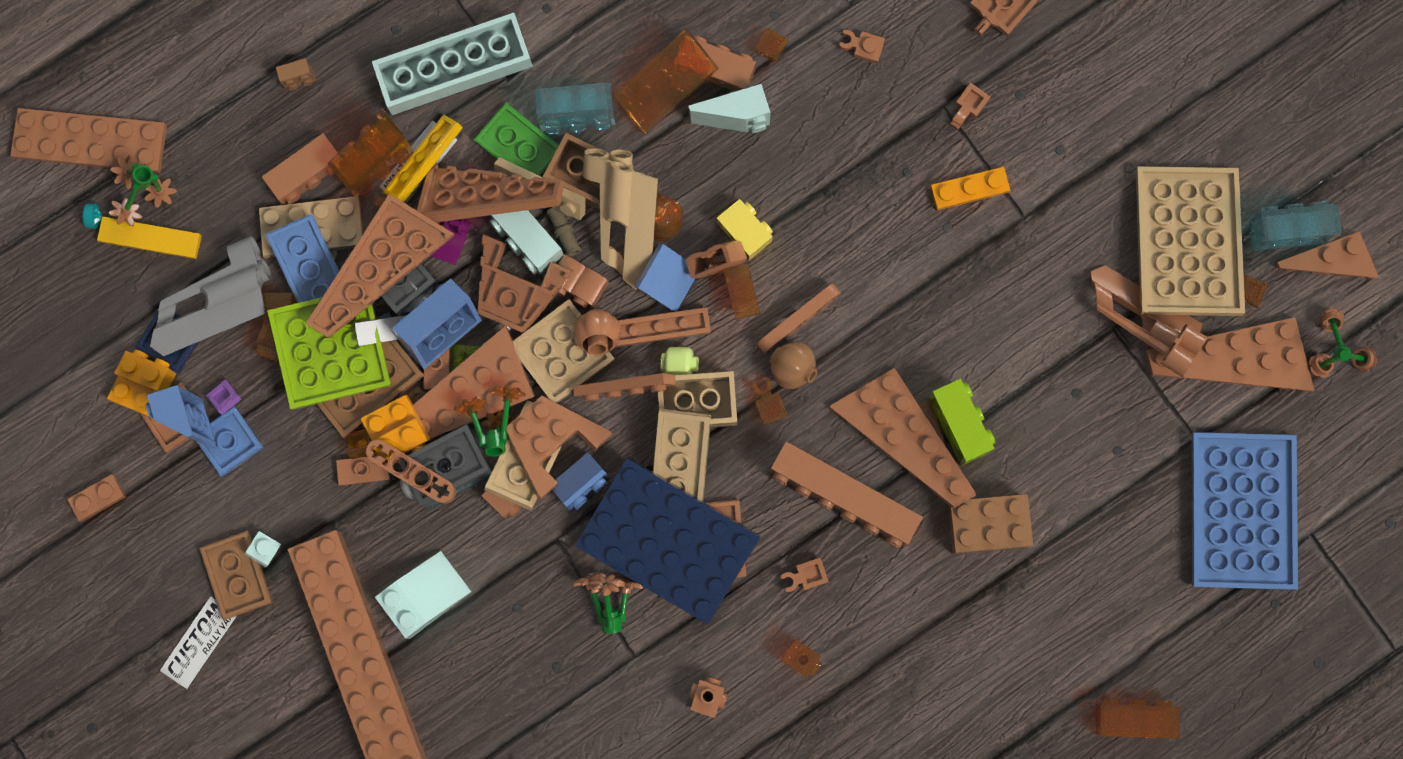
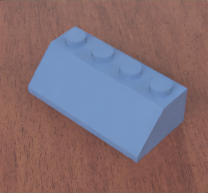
(182, 413)

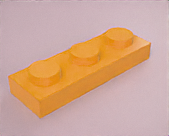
(970, 188)

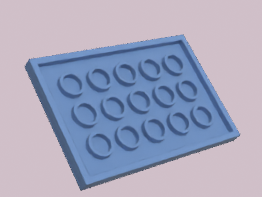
(1244, 511)

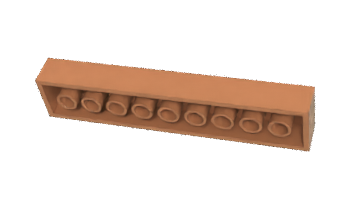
(355, 649)

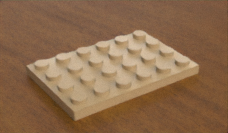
(1190, 241)

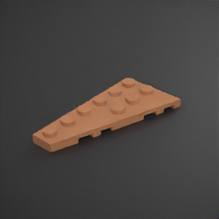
(1248, 356)

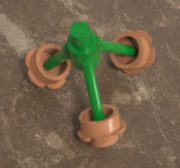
(1323, 364)

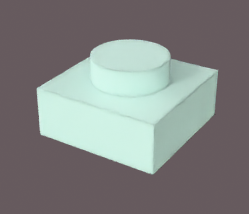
(262, 549)

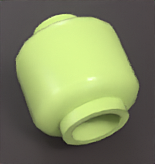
(679, 361)

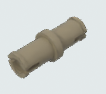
(564, 232)

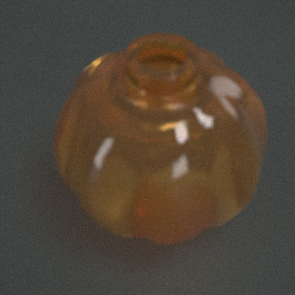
(667, 218)

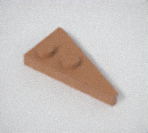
(1341, 257)

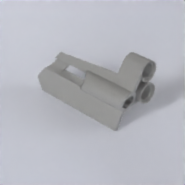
(231, 299)

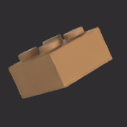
(296, 74)

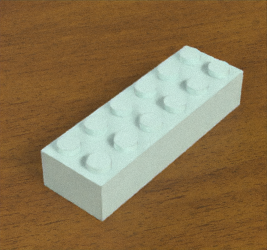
(452, 64)

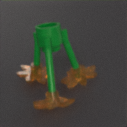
(496, 436)

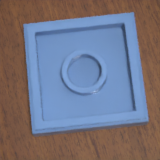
(666, 278)
(234, 442)

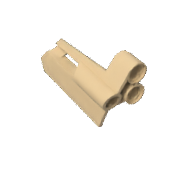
(627, 199)

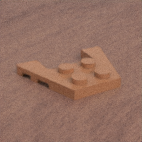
(510, 297)
(543, 431)

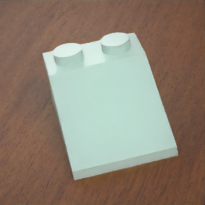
(735, 111)
(423, 595)

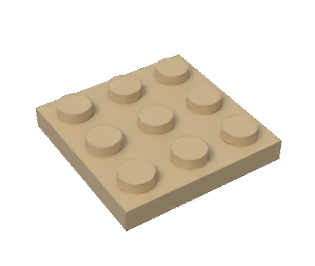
(553, 355)

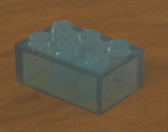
(575, 107)
(1295, 226)

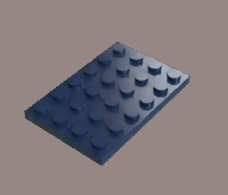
(667, 540)

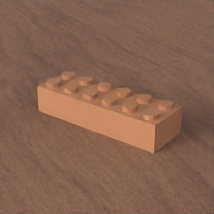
(846, 495)

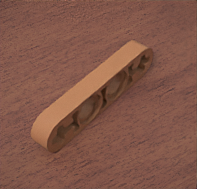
(798, 318)
(411, 471)

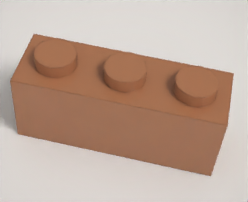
(734, 70)
(301, 170)

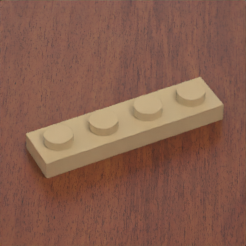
(571, 203)

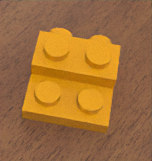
(137, 379)
(397, 426)

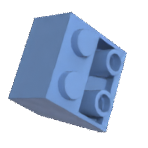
(580, 482)

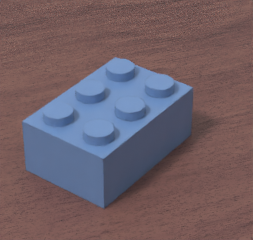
(437, 323)

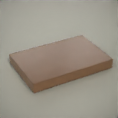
(234, 577)

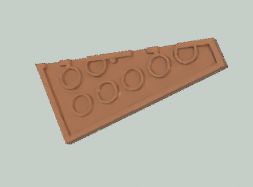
(478, 193)
(385, 254)
(489, 366)
(899, 428)

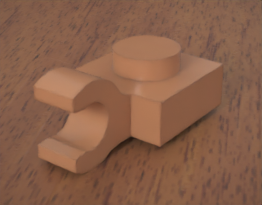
(970, 103)

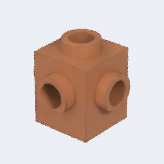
(707, 707)

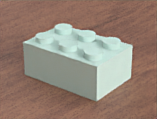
(529, 239)

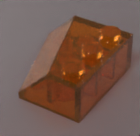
(372, 156)

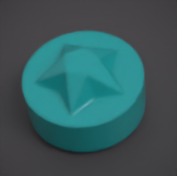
(91, 216)

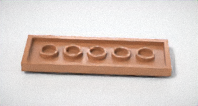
(87, 139)

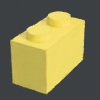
(743, 226)

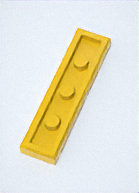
(423, 158)
(150, 238)

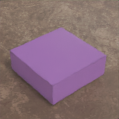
(223, 397)

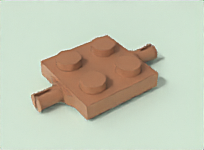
(1001, 14)

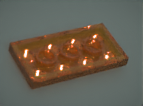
(666, 81)

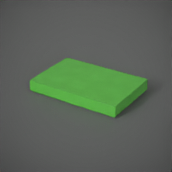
(517, 141)

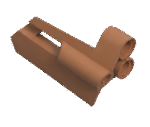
(1172, 335)

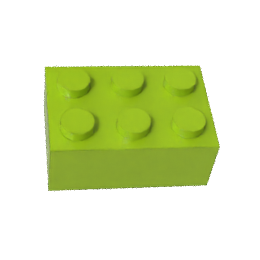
(962, 422)

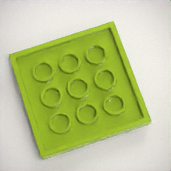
(323, 367)

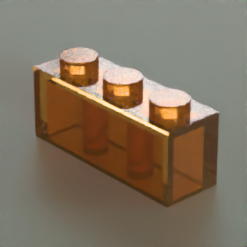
(1138, 719)

